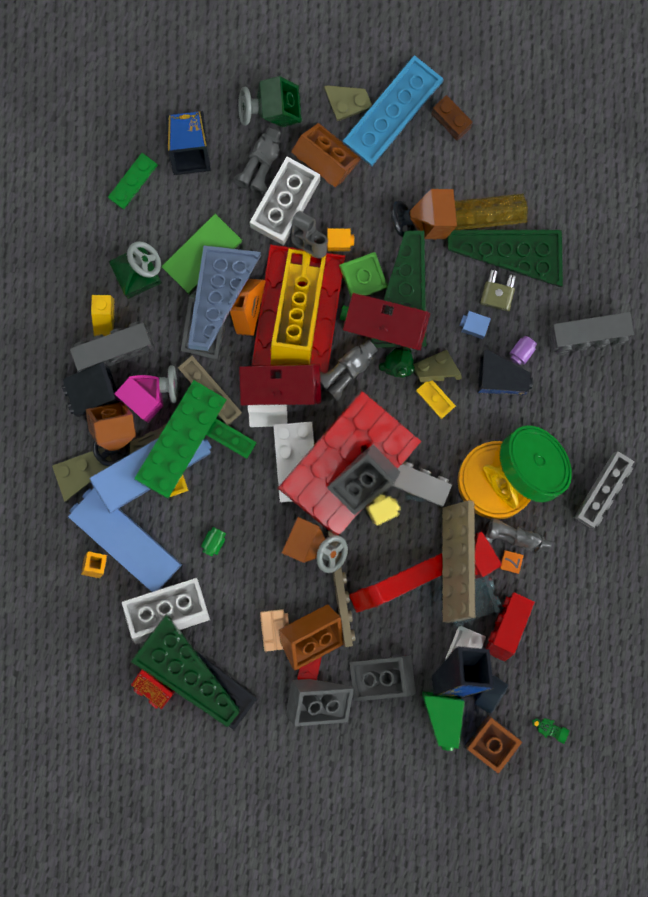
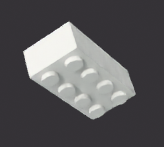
(284, 198)
(291, 445)
(181, 603)

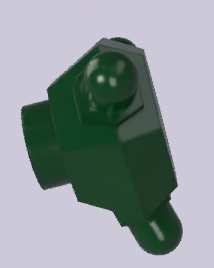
(398, 363)

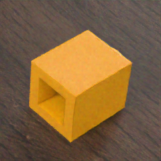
(340, 239)
(94, 564)

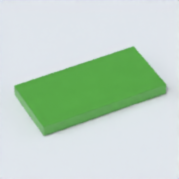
(186, 262)

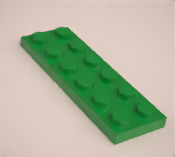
(180, 439)

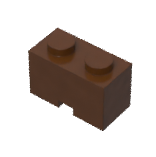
(451, 117)

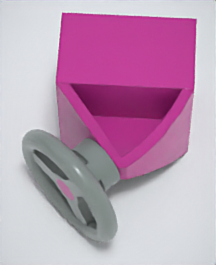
(145, 392)

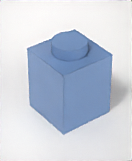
(475, 324)

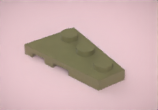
(76, 473)

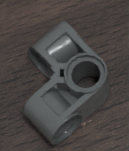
(307, 237)

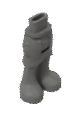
(265, 152)
(354, 362)
(521, 538)

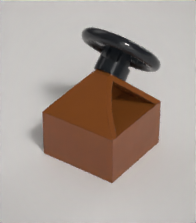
(432, 214)
(112, 429)

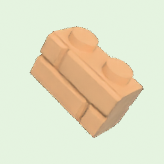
(271, 623)

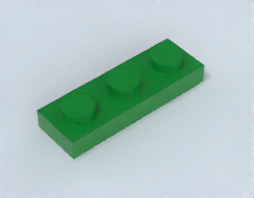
(132, 181)
(231, 438)

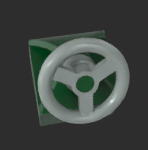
(276, 102)
(135, 269)

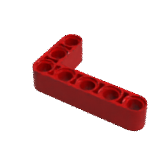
(397, 584)

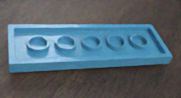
(393, 110)

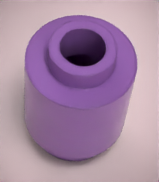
(523, 350)

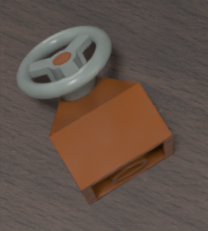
(308, 543)

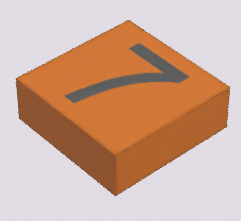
(511, 562)

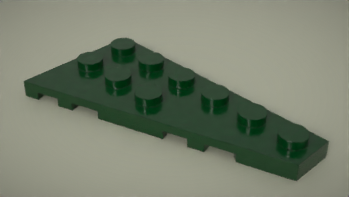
(520, 251)
(407, 278)
(177, 665)

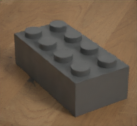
(590, 332)
(114, 347)

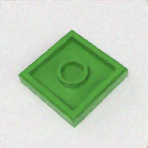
(363, 275)

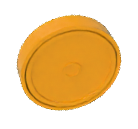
(475, 486)

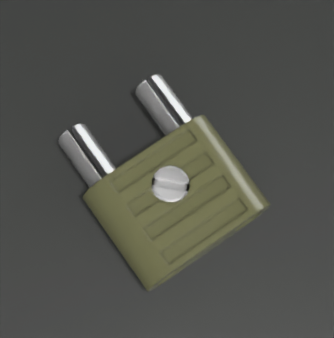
(496, 294)

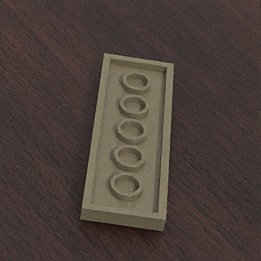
(458, 562)

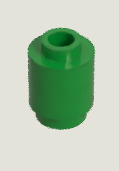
(213, 541)

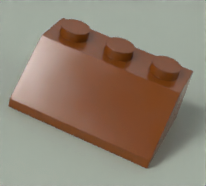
(325, 154)
(311, 636)

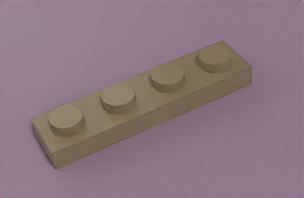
(194, 371)

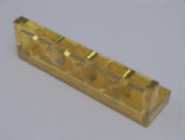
(489, 214)

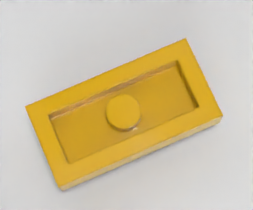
(435, 398)

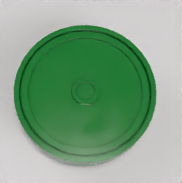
(535, 464)

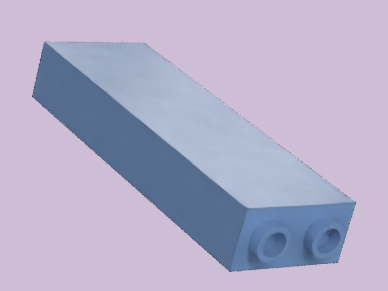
(117, 482)
(125, 541)

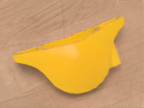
(501, 485)

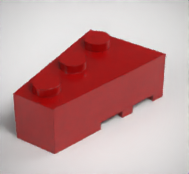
(509, 626)

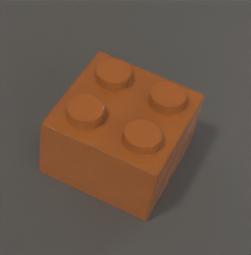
(493, 744)

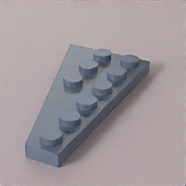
(219, 285)

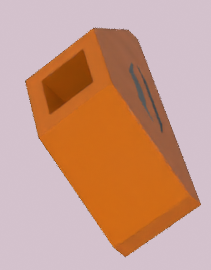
(247, 306)

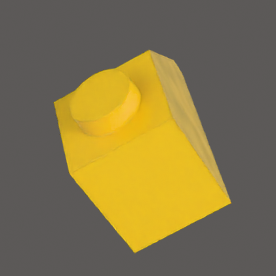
(102, 314)

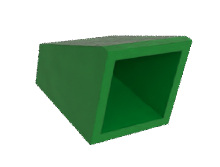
(445, 718)

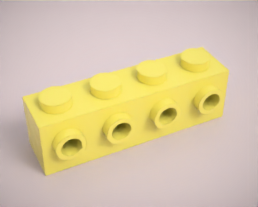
(382, 509)

